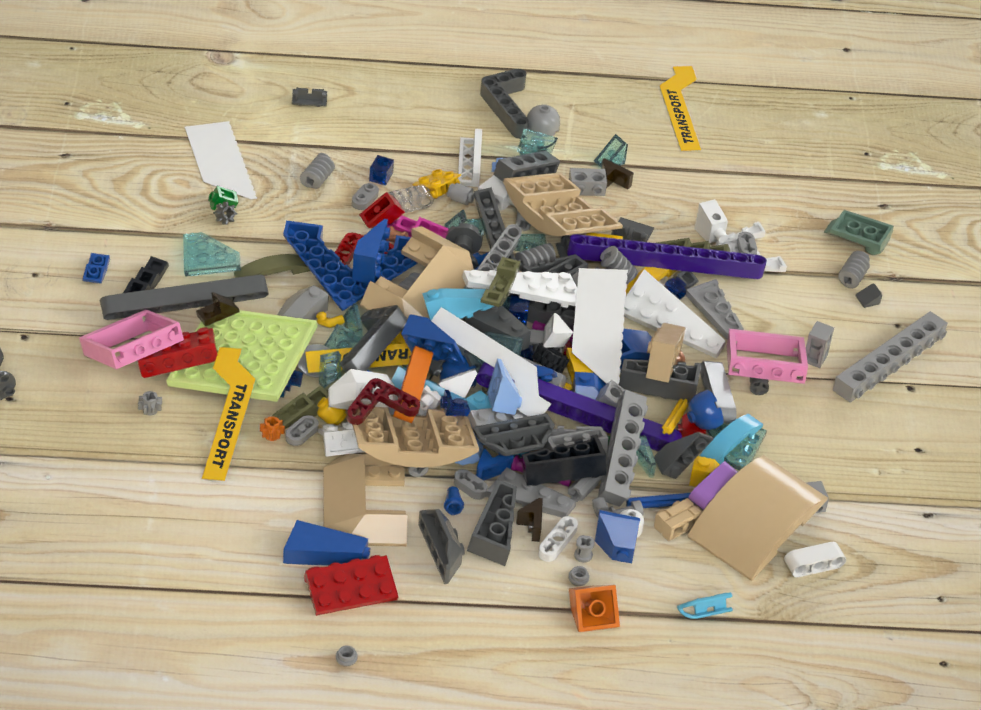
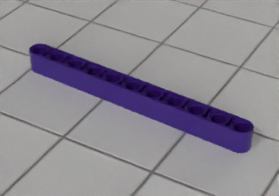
(671, 256)
(586, 409)

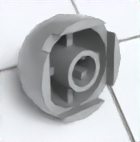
(544, 120)

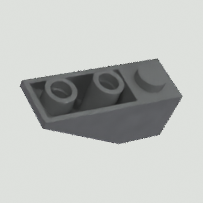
(681, 453)

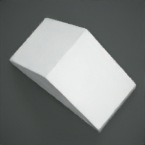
(556, 332)
(459, 383)

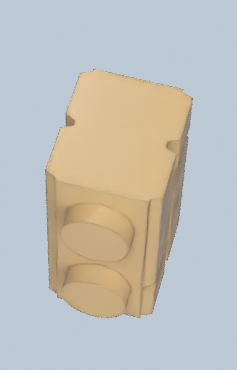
(676, 519)

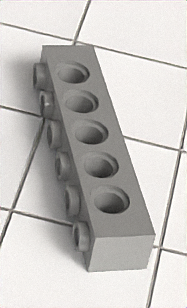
(627, 404)

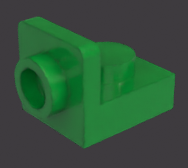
(222, 195)

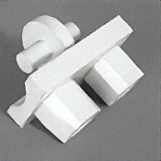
(428, 400)

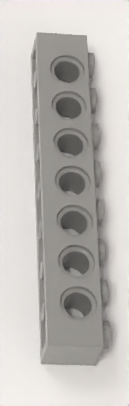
(890, 357)

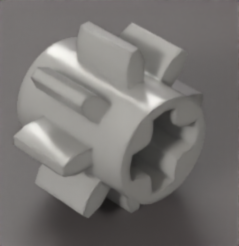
(150, 403)

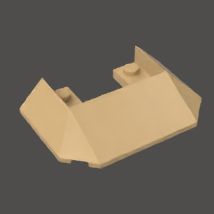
(443, 269)
(346, 499)

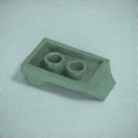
(861, 230)

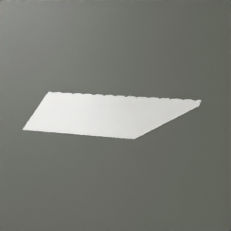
(220, 157)
(600, 320)

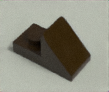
(617, 174)
(220, 309)
(532, 517)

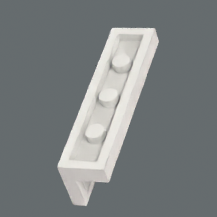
(474, 162)

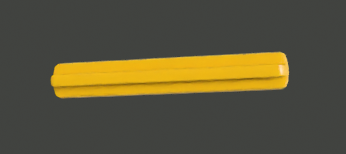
(675, 416)

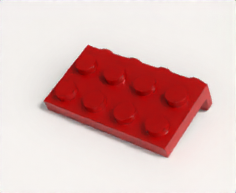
(194, 350)
(351, 584)

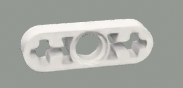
(557, 546)

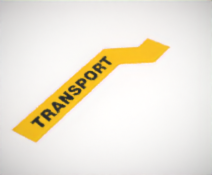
(677, 108)

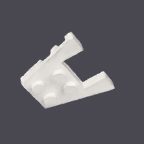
(773, 264)

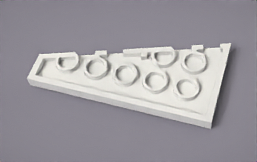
(531, 286)
(653, 305)

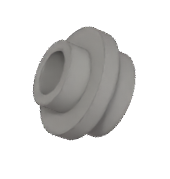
(579, 576)
(346, 656)

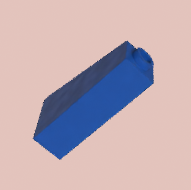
(323, 546)

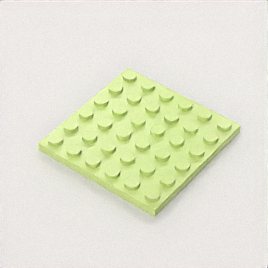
(269, 353)

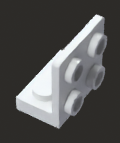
(339, 439)

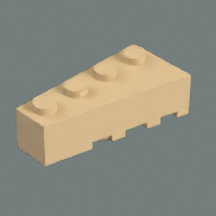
(664, 350)

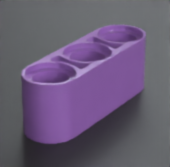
(711, 485)

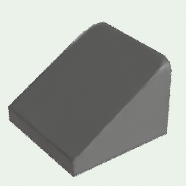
(687, 277)
(869, 296)

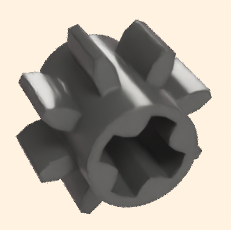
(230, 213)

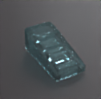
(530, 241)
(334, 368)
(645, 457)

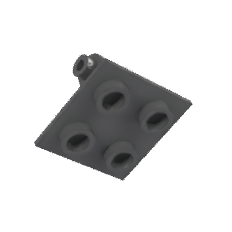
(633, 230)

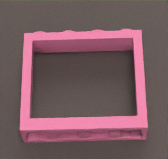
(164, 334)
(769, 344)

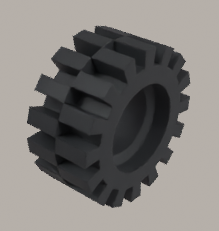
(550, 358)

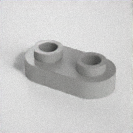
(365, 196)
(301, 430)

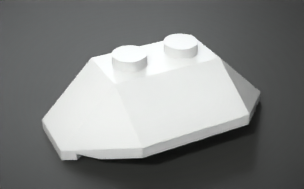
(350, 385)

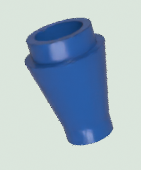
(453, 501)

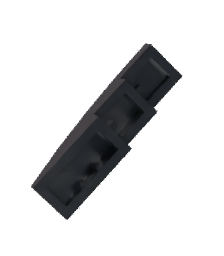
(149, 276)

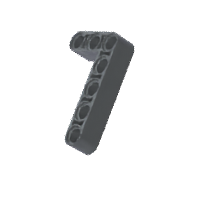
(495, 93)
(382, 327)

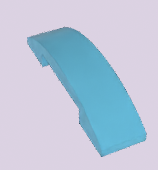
(731, 437)

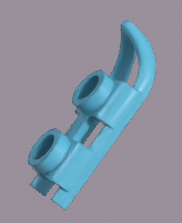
(701, 605)

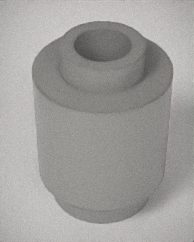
(461, 193)

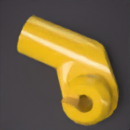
(329, 322)

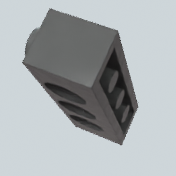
(526, 165)

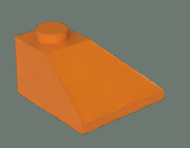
(594, 607)

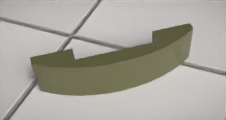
(272, 265)
(502, 282)

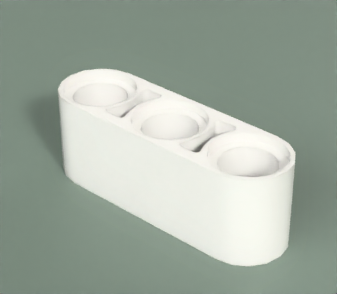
(815, 559)

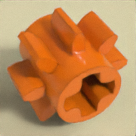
(272, 428)

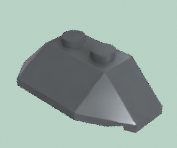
(516, 435)
(442, 542)

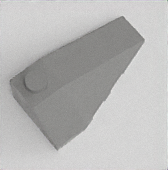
(305, 303)

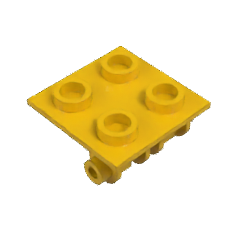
(438, 181)

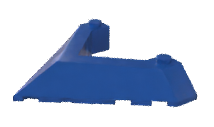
(330, 271)

